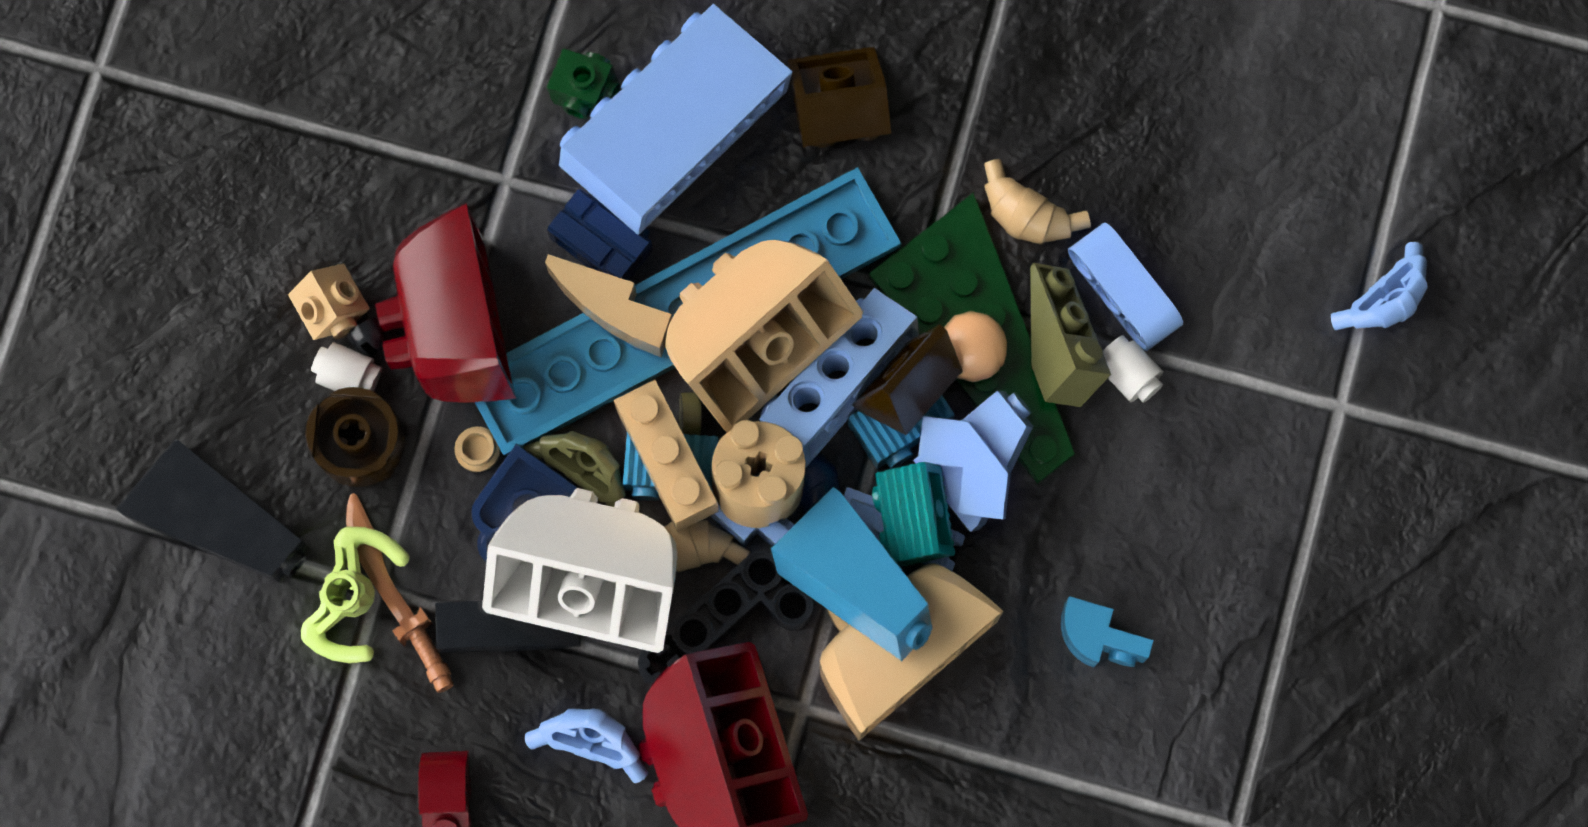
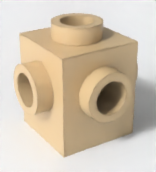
(329, 302)

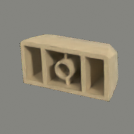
(757, 326)
(872, 682)

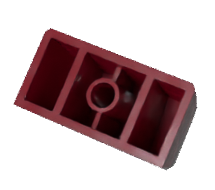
(447, 313)
(719, 743)

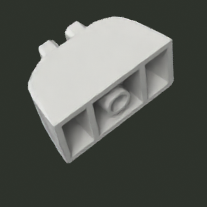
(583, 569)

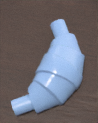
(1391, 297)
(591, 736)

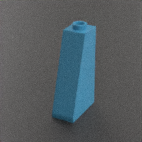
(853, 576)

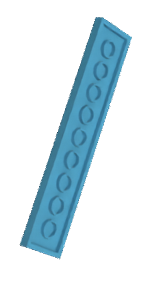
(586, 367)

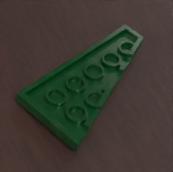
(958, 271)

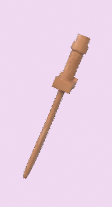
(411, 625)

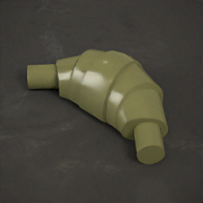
(584, 462)

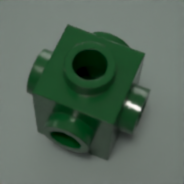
(582, 82)

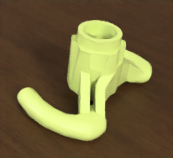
(334, 593)

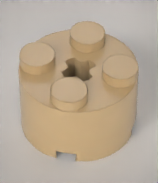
(763, 450)

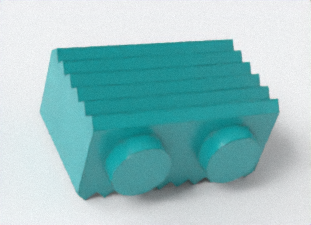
(913, 513)

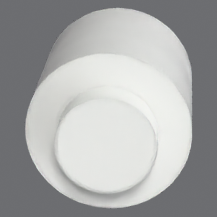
(343, 368)
(1132, 370)

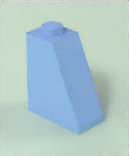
(1005, 430)

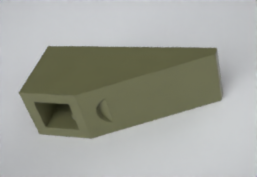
(1063, 342)

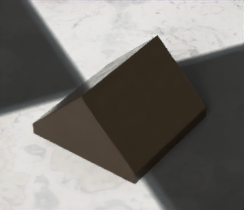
(911, 381)

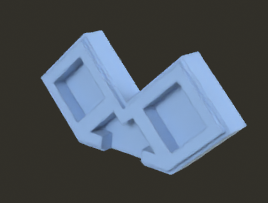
(984, 475)

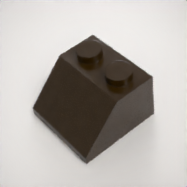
(840, 97)

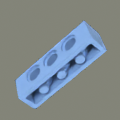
(881, 321)

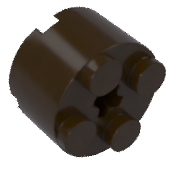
(338, 418)

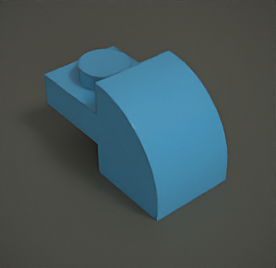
(1088, 634)

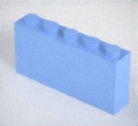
(673, 118)

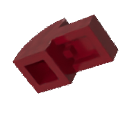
(444, 789)

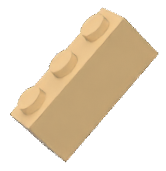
(666, 455)

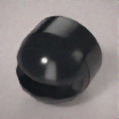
(367, 337)

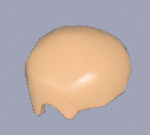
(978, 345)

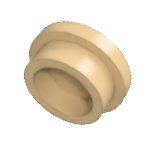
(476, 449)

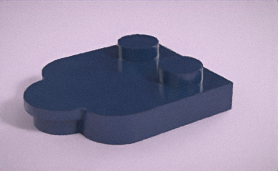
(514, 483)

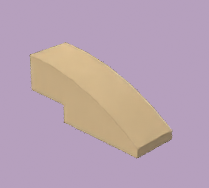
(611, 304)

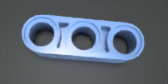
(1125, 286)

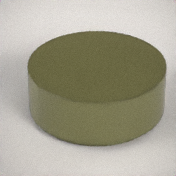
(690, 413)

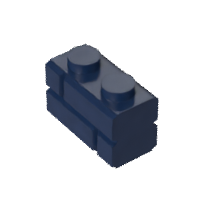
(599, 237)

